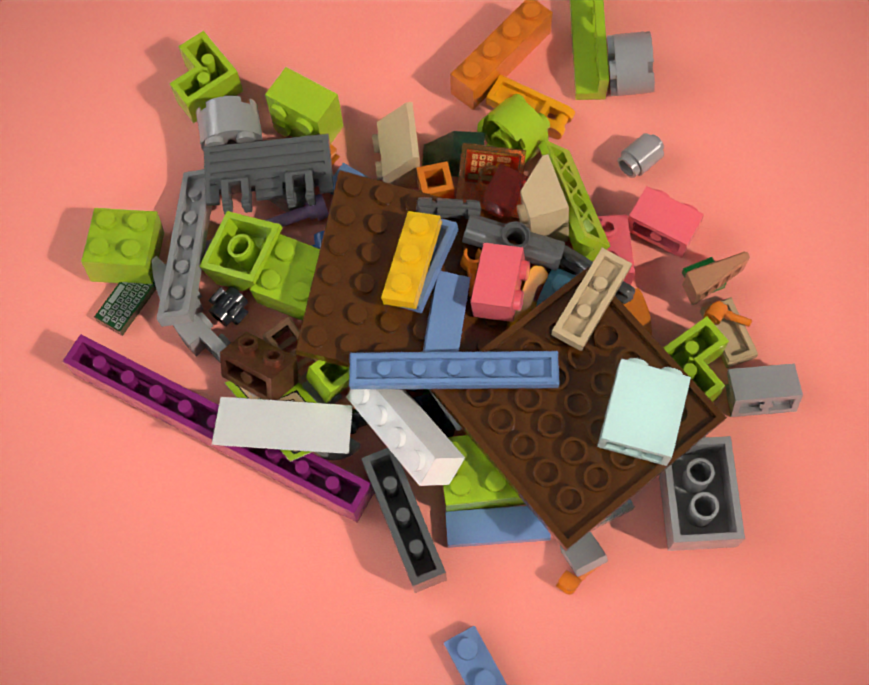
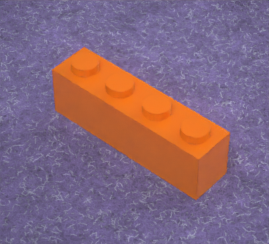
(501, 52)

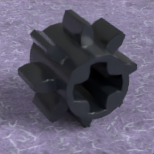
(228, 306)

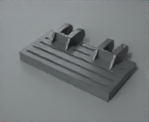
(267, 170)

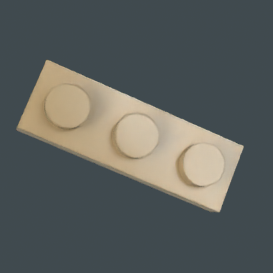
(591, 299)

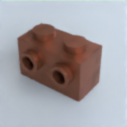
(259, 367)

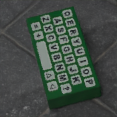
(124, 305)

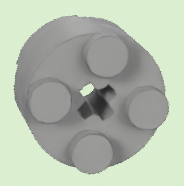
(631, 63)
(228, 122)

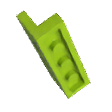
(589, 49)
(584, 225)

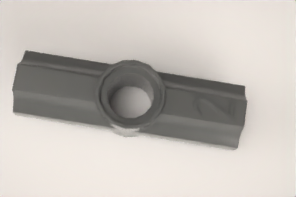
(537, 248)

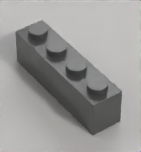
(404, 520)

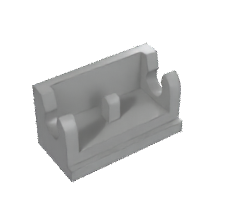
(763, 390)

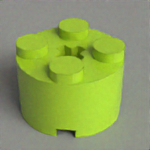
(515, 126)

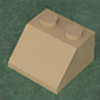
(397, 147)
(544, 203)

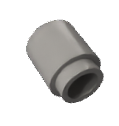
(641, 155)

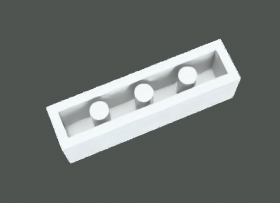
(409, 434)

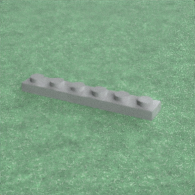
(185, 252)

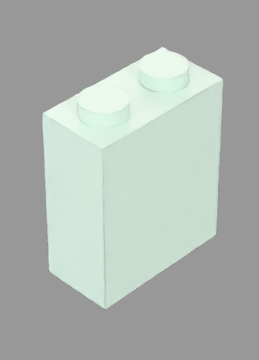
(644, 411)

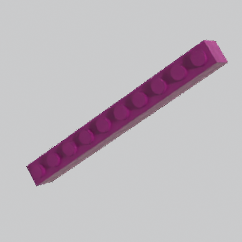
(197, 417)

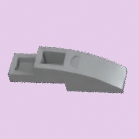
(198, 333)

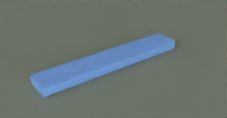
(454, 370)

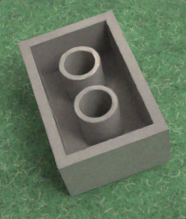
(702, 498)

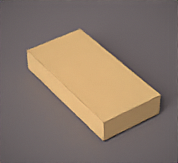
(740, 345)

